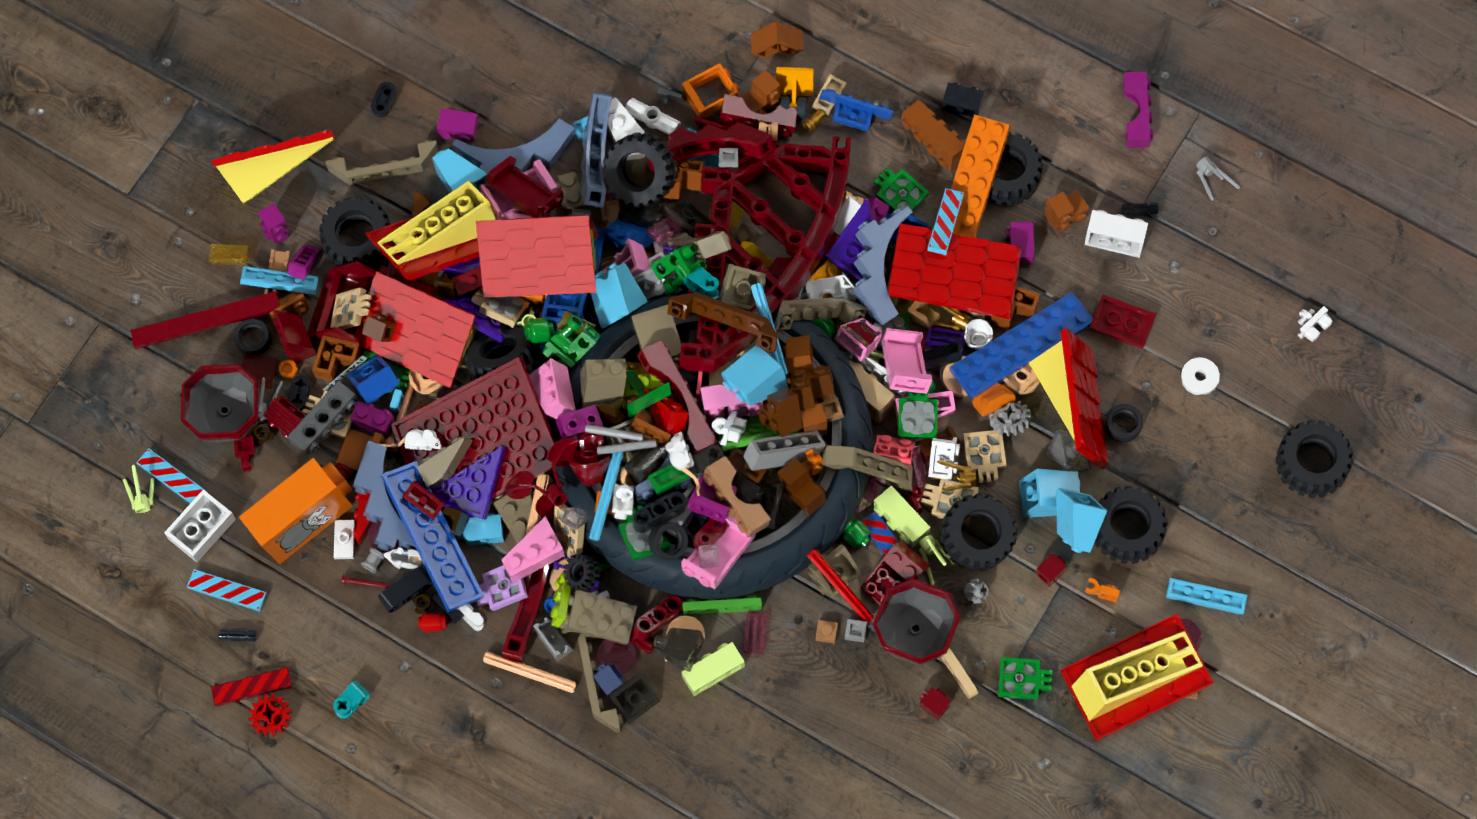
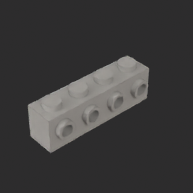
(781, 450)

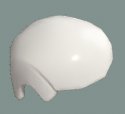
(978, 333)

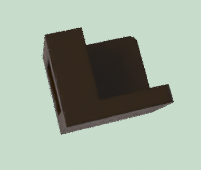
(444, 287)
(614, 412)
(456, 520)

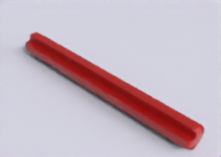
(840, 585)

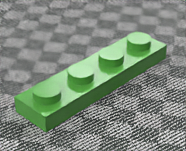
(713, 605)

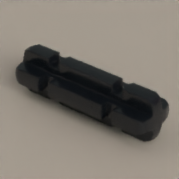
(1139, 208)
(237, 635)

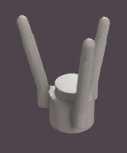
(1207, 168)
(263, 406)

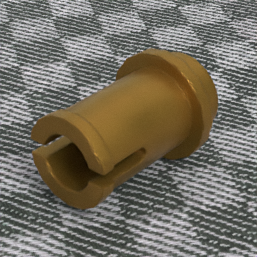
(811, 123)

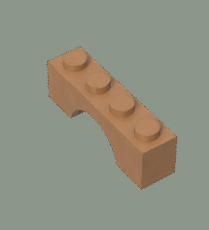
(750, 517)

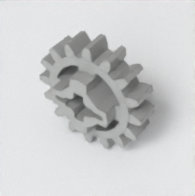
(1010, 418)

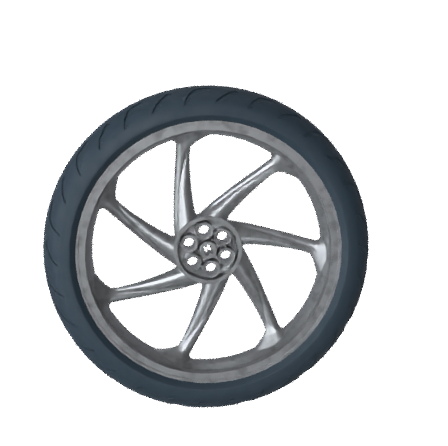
(780, 550)

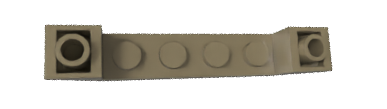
(393, 168)
(706, 247)
(818, 309)
(870, 463)
(609, 717)

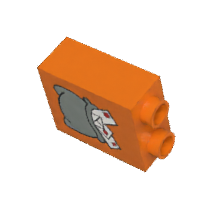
(298, 509)

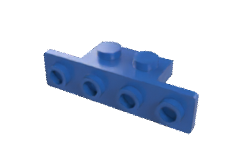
(853, 111)

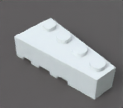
(621, 122)

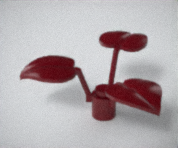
(521, 483)

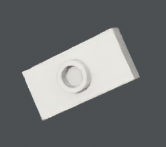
(344, 539)

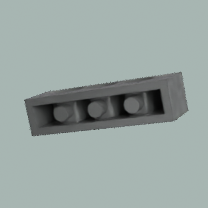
(337, 394)

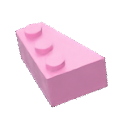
(553, 388)
(533, 552)

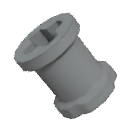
(373, 560)

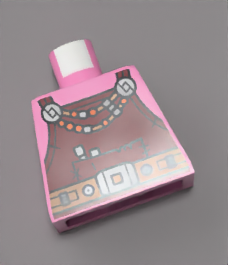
(859, 337)

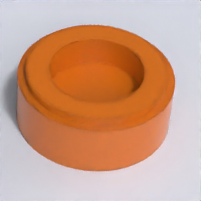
(288, 369)

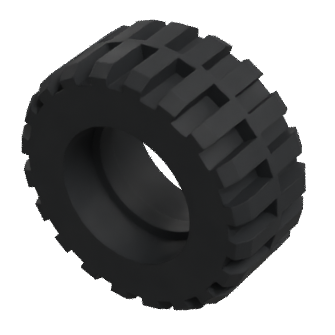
(621, 183)
(1016, 190)
(344, 215)
(488, 354)
(1321, 436)
(1142, 504)
(996, 515)

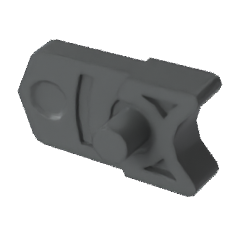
(666, 95)

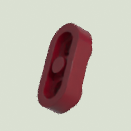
(710, 533)

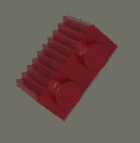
(283, 415)

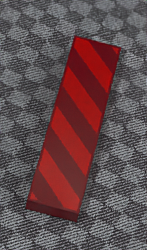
(251, 687)

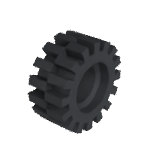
(573, 572)

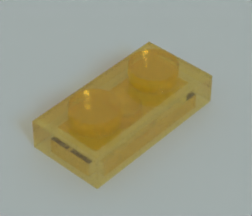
(229, 254)

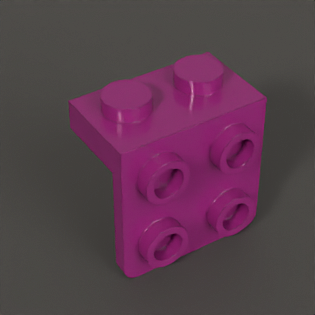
(707, 502)

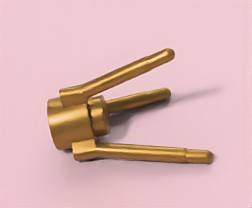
(960, 319)
(967, 477)

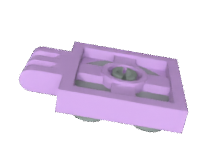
(500, 590)

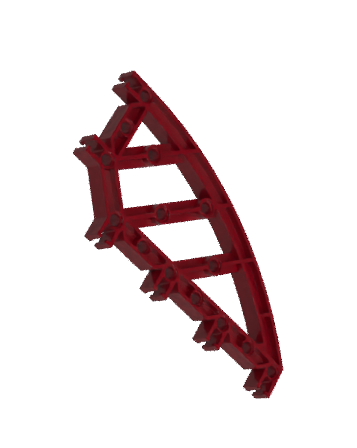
(727, 185)

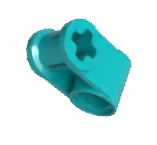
(702, 283)
(352, 698)

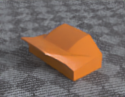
(993, 399)

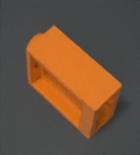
(690, 85)

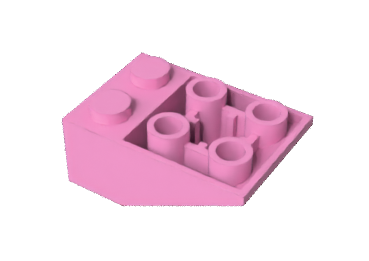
(720, 402)

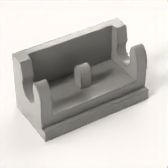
(650, 284)
(553, 639)

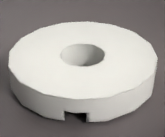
(1204, 366)

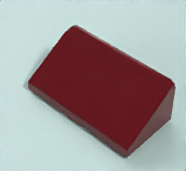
(703, 122)
(424, 499)

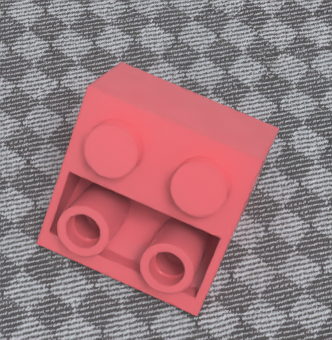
(895, 448)

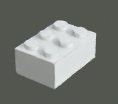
(1116, 233)
(200, 526)

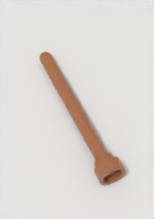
(402, 413)

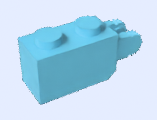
(482, 531)

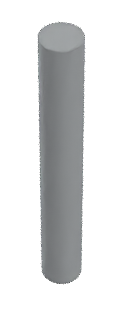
(614, 432)
(626, 447)

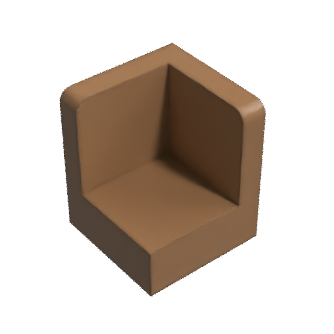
(923, 314)

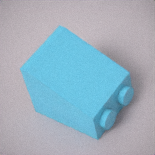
(456, 170)
(616, 294)
(754, 377)
(1040, 488)
(1078, 519)

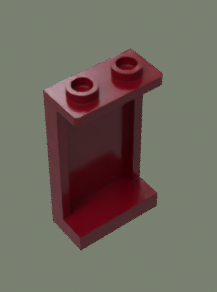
(522, 190)

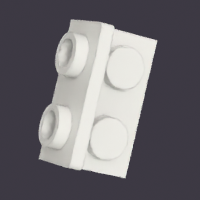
(945, 451)

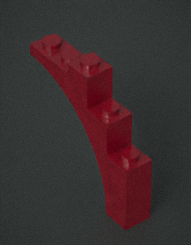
(710, 138)

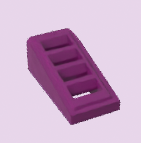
(302, 263)

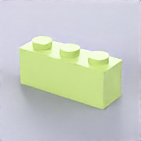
(901, 517)
(713, 668)

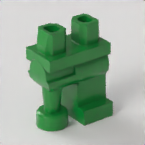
(681, 262)
(567, 348)

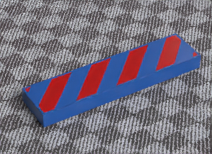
(879, 533)

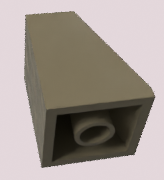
(657, 326)
(602, 381)

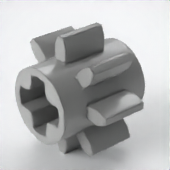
(976, 591)

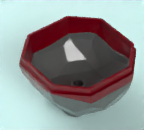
(212, 391)
(921, 606)

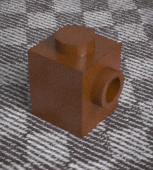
(379, 328)

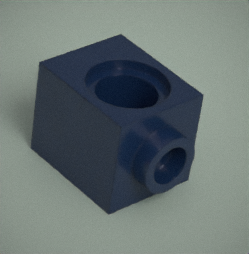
(609, 677)

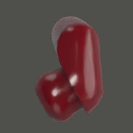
(915, 499)

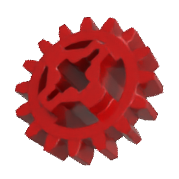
(262, 716)

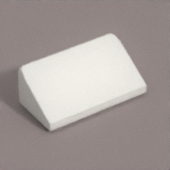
(848, 210)

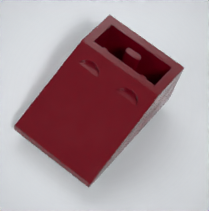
(293, 336)
(896, 567)

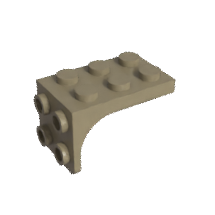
(515, 514)
(599, 617)

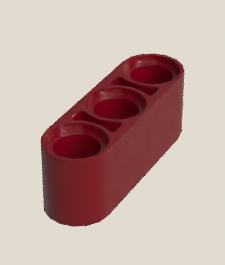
(651, 623)

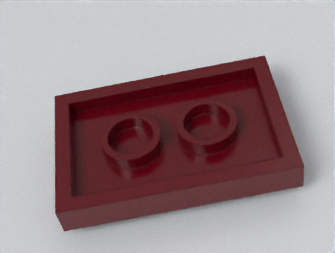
(1122, 321)

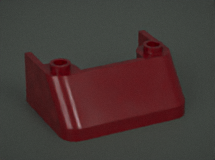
(337, 281)

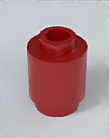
(432, 621)

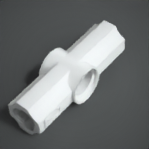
(642, 112)

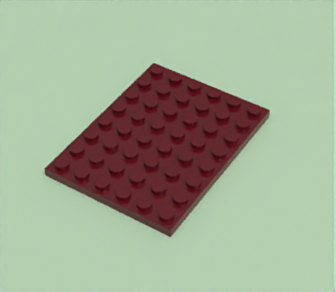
(493, 413)

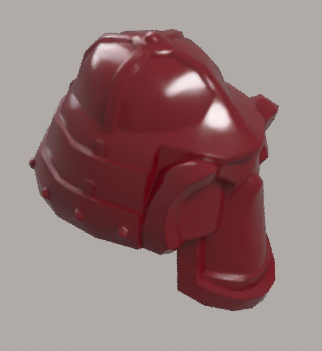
(586, 462)

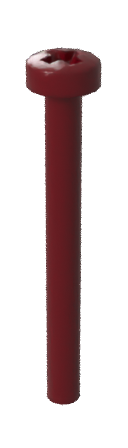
(363, 582)

